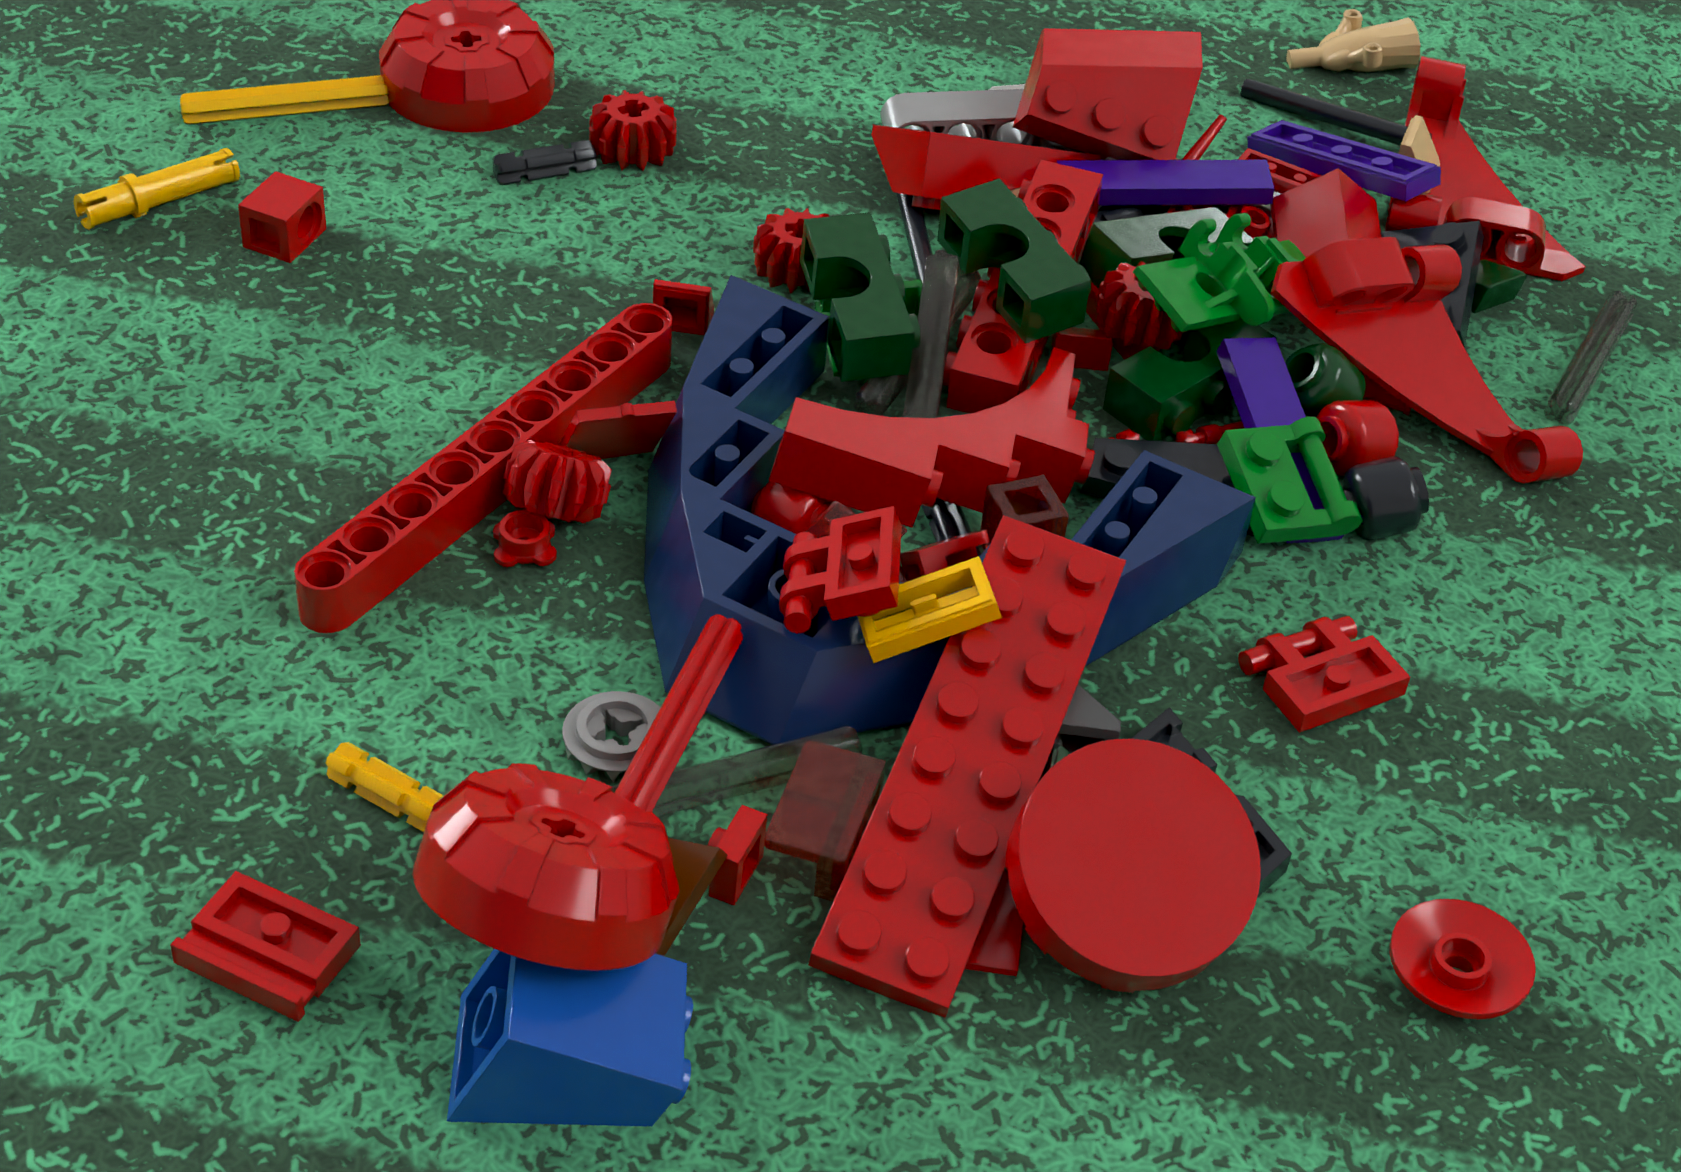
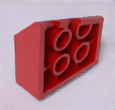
(1112, 91)

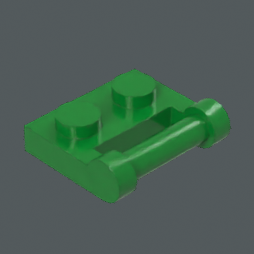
(1264, 468)

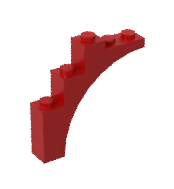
(912, 461)

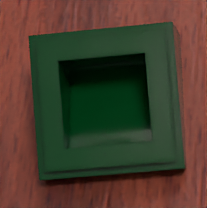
(1495, 285)

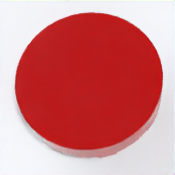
(467, 65)
(1133, 865)
(548, 869)

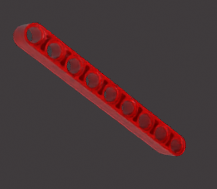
(465, 479)

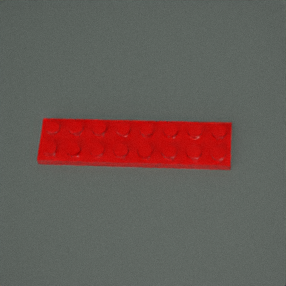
(965, 772)

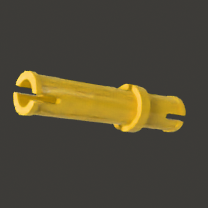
(138, 194)

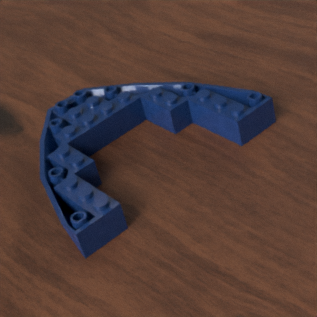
(721, 559)

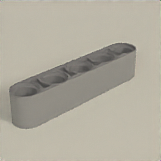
(978, 113)

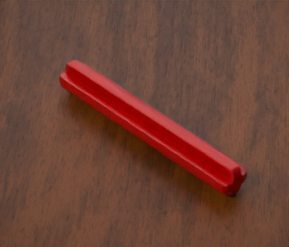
(680, 712)

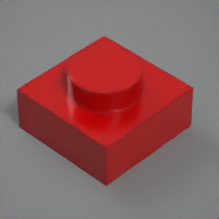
(745, 848)

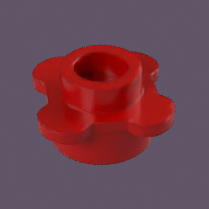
(524, 539)

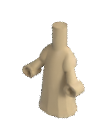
(1362, 49)

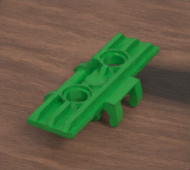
(1219, 278)

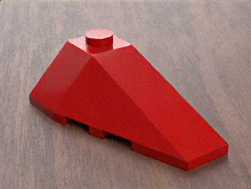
(943, 164)

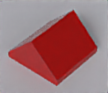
(1324, 213)

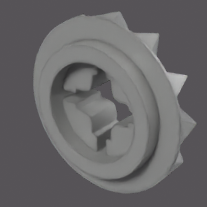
(586, 731)

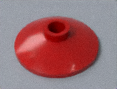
(1464, 936)

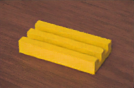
(931, 617)

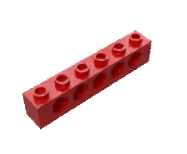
(991, 356)

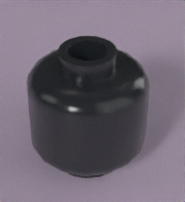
(1387, 496)

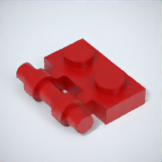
(860, 568)
(1331, 683)

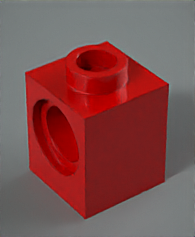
(282, 216)

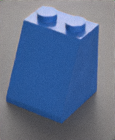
(571, 1043)

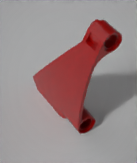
(1471, 187)
(1390, 322)

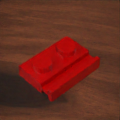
(266, 945)

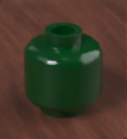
(1324, 376)

